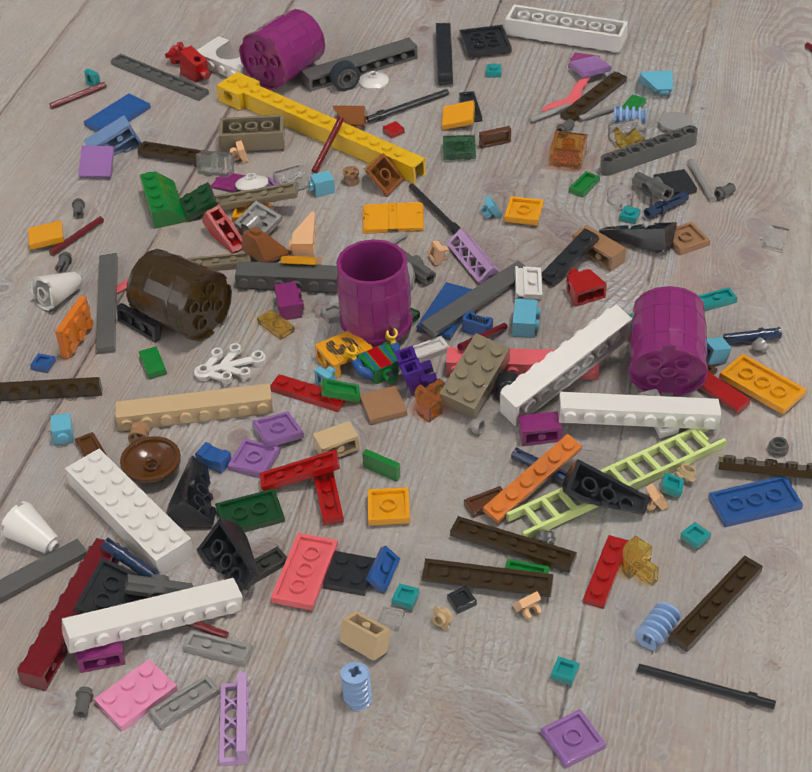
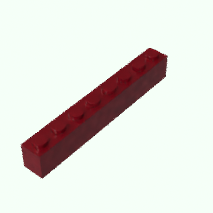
(50, 648)

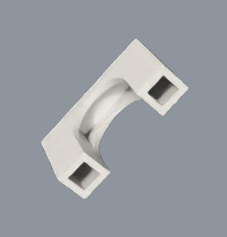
(215, 52)

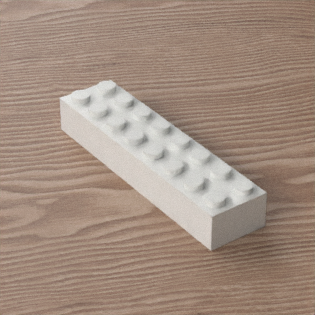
(566, 28)
(565, 364)
(130, 512)

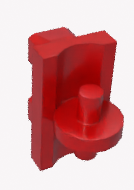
(174, 53)

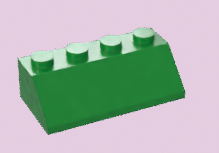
(162, 199)

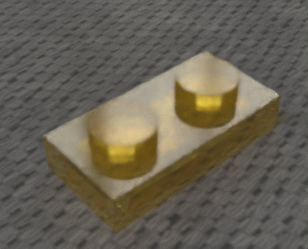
(275, 324)

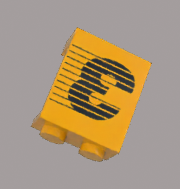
(331, 351)

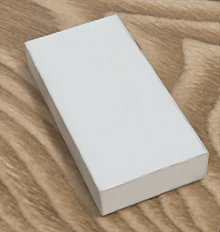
(431, 348)

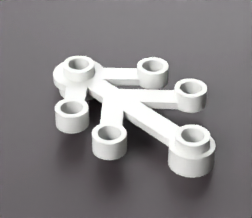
(210, 370)

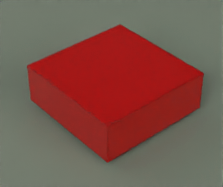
(393, 129)

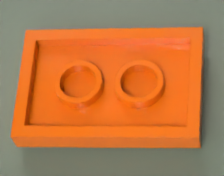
(74, 327)

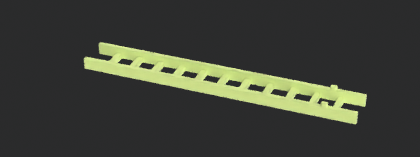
(629, 462)

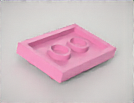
(135, 694)

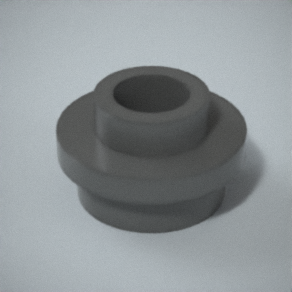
(778, 446)
(545, 536)

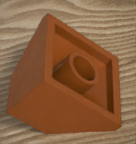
(352, 115)
(383, 174)
(262, 246)

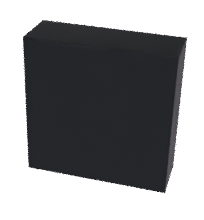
(461, 599)

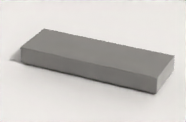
(217, 648)
(184, 702)

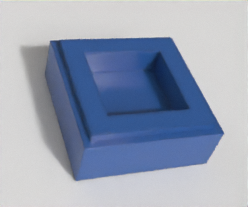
(43, 363)

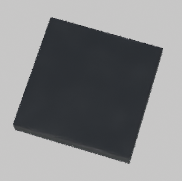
(678, 180)

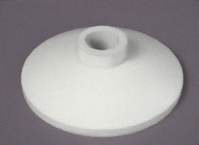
(373, 80)
(251, 181)

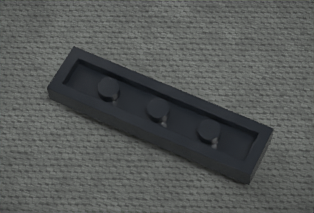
(569, 257)

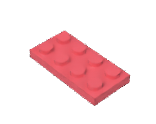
(304, 571)

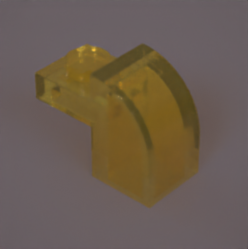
(628, 139)
(637, 562)

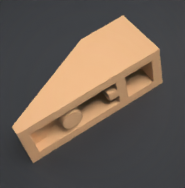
(304, 237)

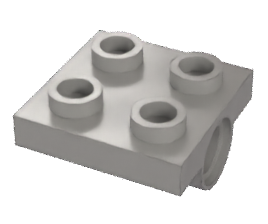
(258, 216)

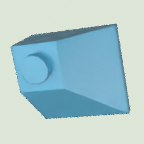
(657, 81)

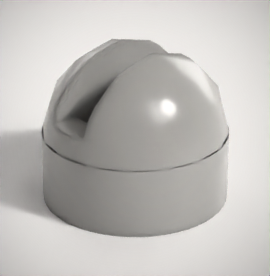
(759, 346)
(477, 426)

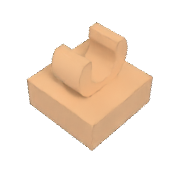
(240, 152)
(436, 252)
(656, 498)
(527, 603)

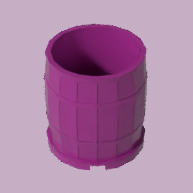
(282, 48)
(374, 290)
(668, 341)

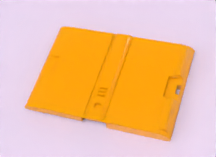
(385, 216)

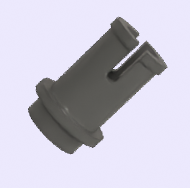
(566, 126)
(722, 192)
(78, 206)
(64, 259)
(82, 704)

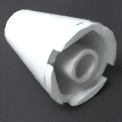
(54, 288)
(29, 528)

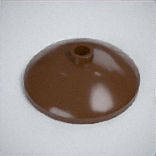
(150, 459)

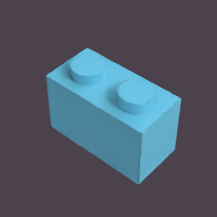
(525, 318)

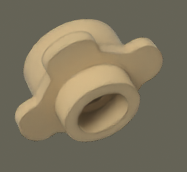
(687, 473)
(442, 617)

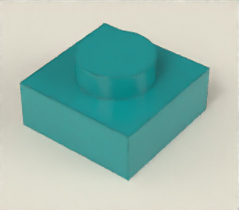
(493, 70)
(92, 77)
(629, 214)
(672, 485)
(695, 535)
(405, 596)
(565, 671)

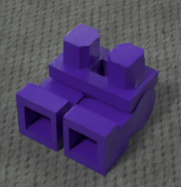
(413, 370)

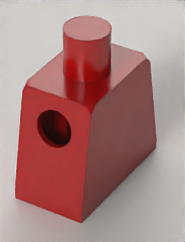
(193, 65)
(585, 286)

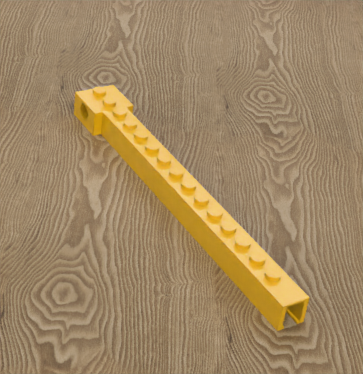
(245, 92)

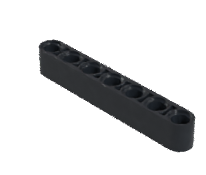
(444, 54)

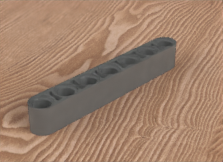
(648, 150)

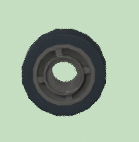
(344, 75)

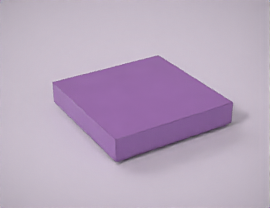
(590, 66)
(96, 162)
(277, 429)
(253, 458)
(573, 738)

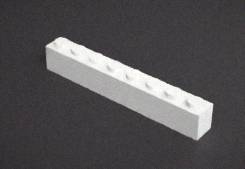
(639, 410)
(151, 615)

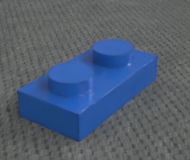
(383, 569)

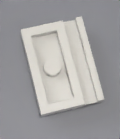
(528, 282)

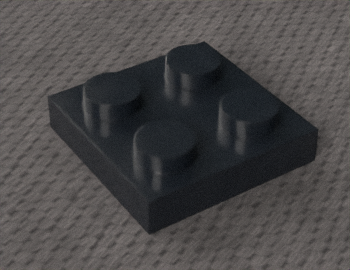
(348, 573)

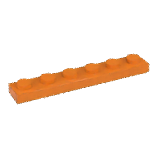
(532, 478)

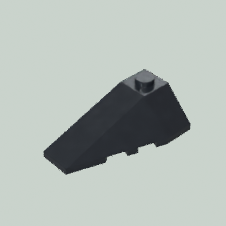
(653, 237)
(600, 489)
(191, 499)
(230, 553)

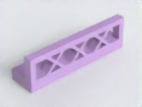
(474, 252)
(239, 722)

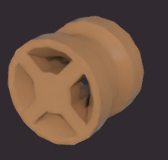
(351, 176)
(137, 431)

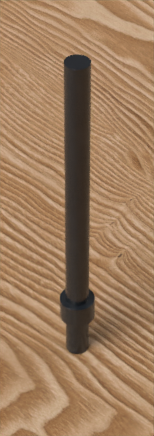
(381, 114)
(453, 227)
(751, 698)

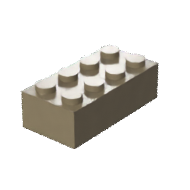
(254, 131)
(474, 376)

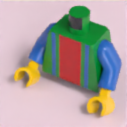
(377, 363)

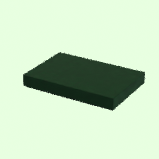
(252, 510)

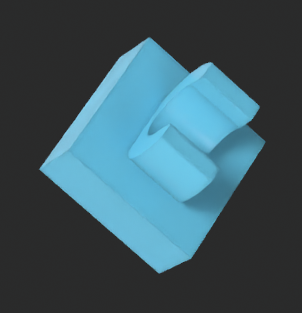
(491, 208)
(322, 373)

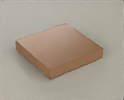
(688, 239)
(383, 404)

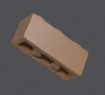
(605, 251)

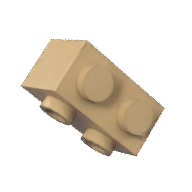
(339, 437)
(365, 635)

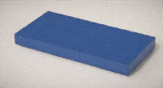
(127, 106)
(447, 295)
(755, 501)

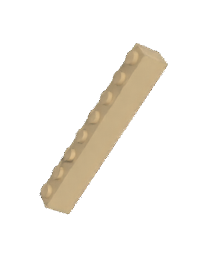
(195, 406)

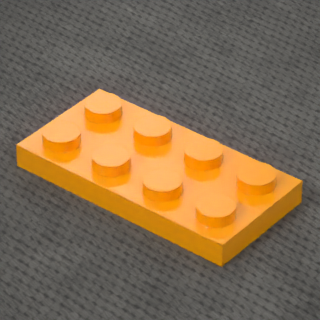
(762, 383)

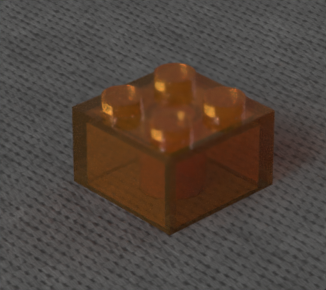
(568, 149)

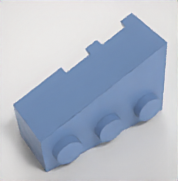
(117, 134)

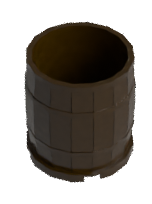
(179, 293)

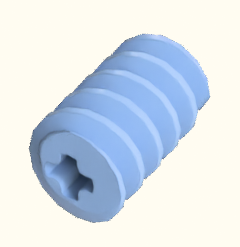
(626, 114)
(657, 625)
(356, 685)

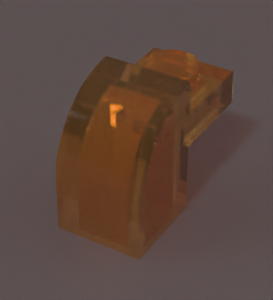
(428, 400)

